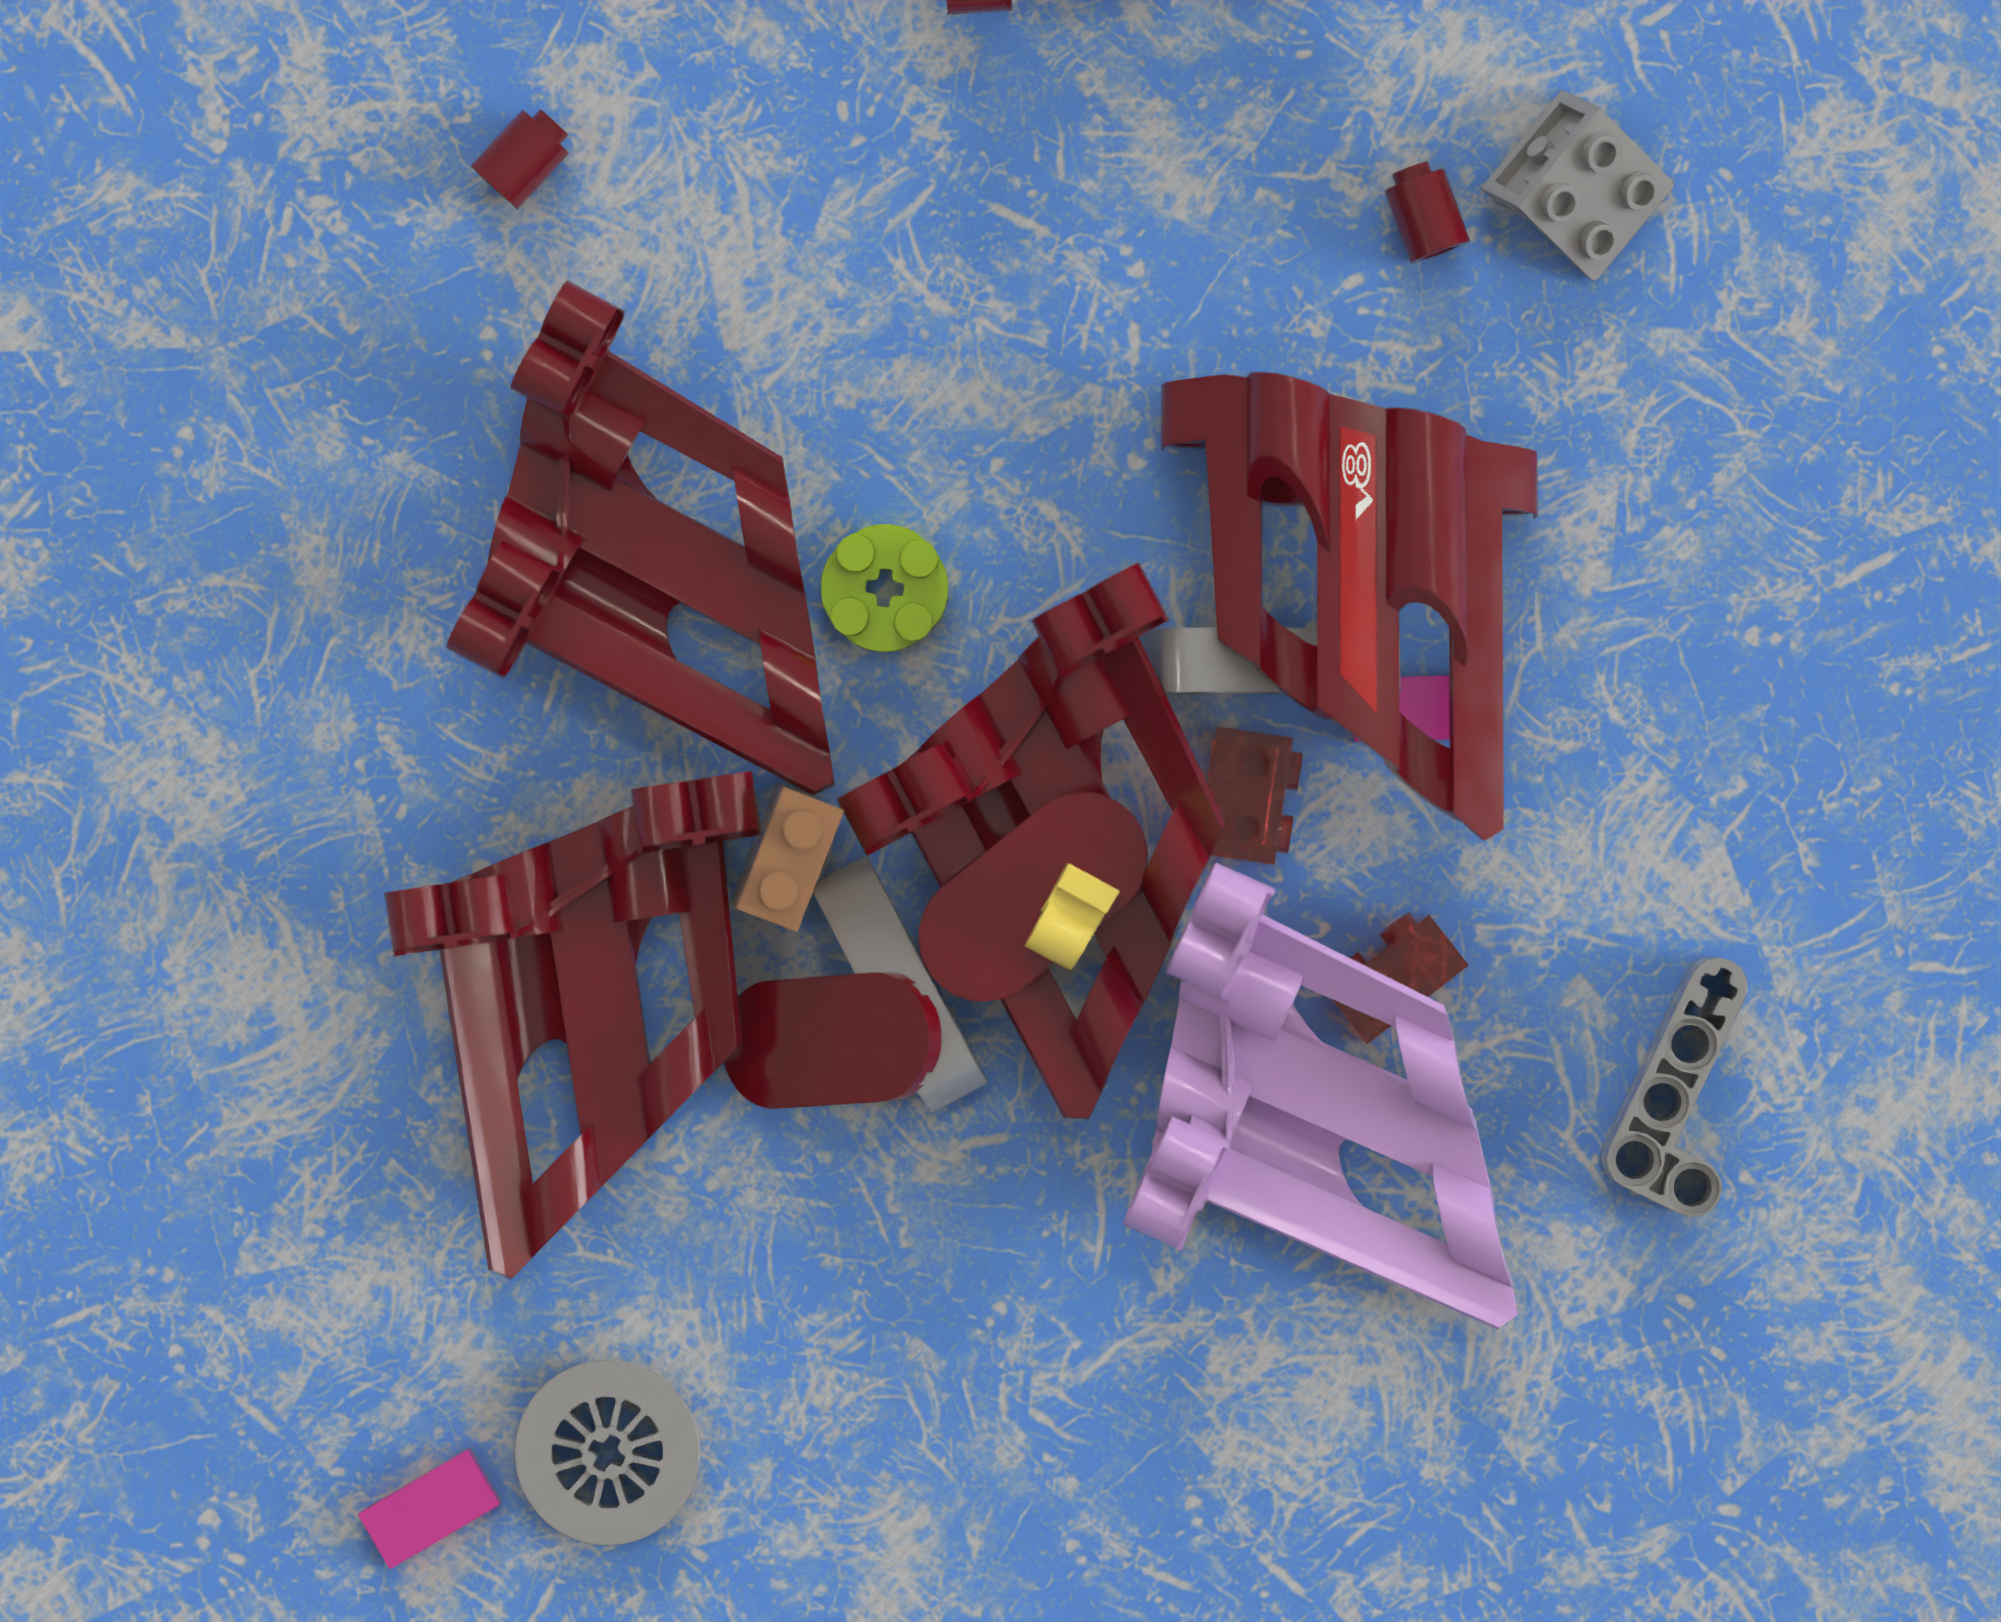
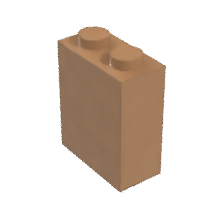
(787, 857)

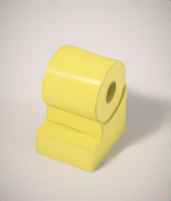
(1070, 916)

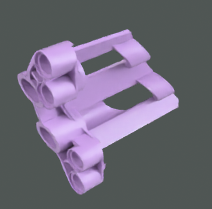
(1263, 1105)

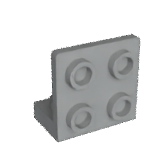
(1580, 183)

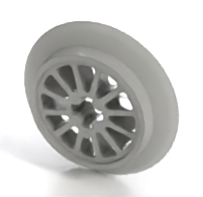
(591, 1520)

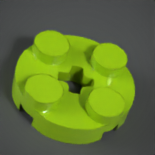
(908, 616)

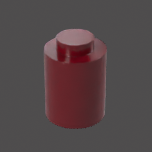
(522, 156)
(1426, 212)

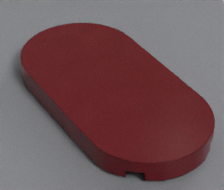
(982, 917)
(834, 1040)

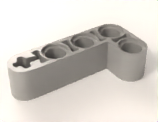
(1198, 663)
(879, 942)
(1686, 1080)

